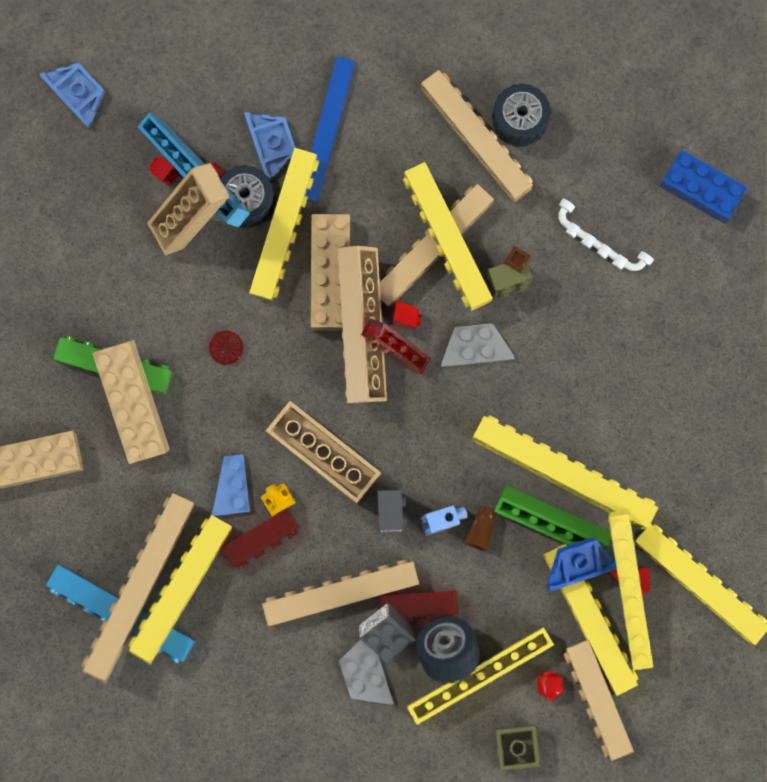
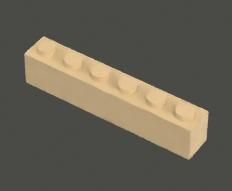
(599, 700)

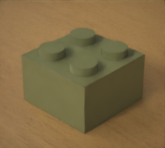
(505, 279)
(517, 747)

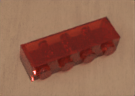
(395, 346)
(261, 538)
(423, 604)

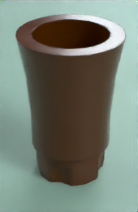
(481, 529)

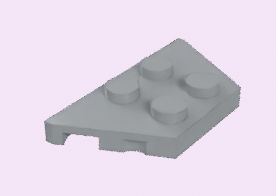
(476, 345)
(365, 675)

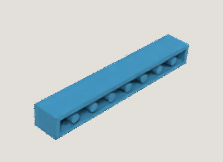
(184, 160)
(99, 601)

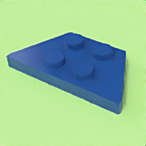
(579, 563)

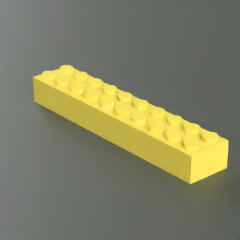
(562, 472)

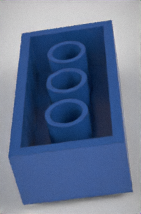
(703, 186)

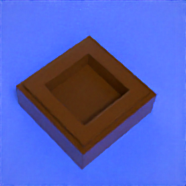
(517, 259)

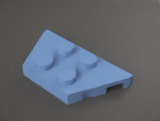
(76, 90)
(271, 141)

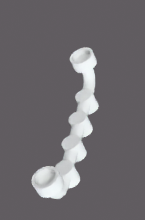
(603, 250)

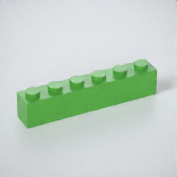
(81, 357)
(548, 518)

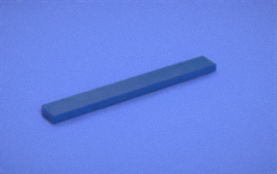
(329, 122)

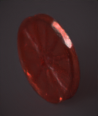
(225, 347)

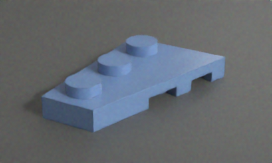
(232, 488)

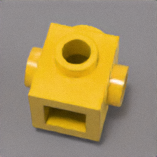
(277, 498)

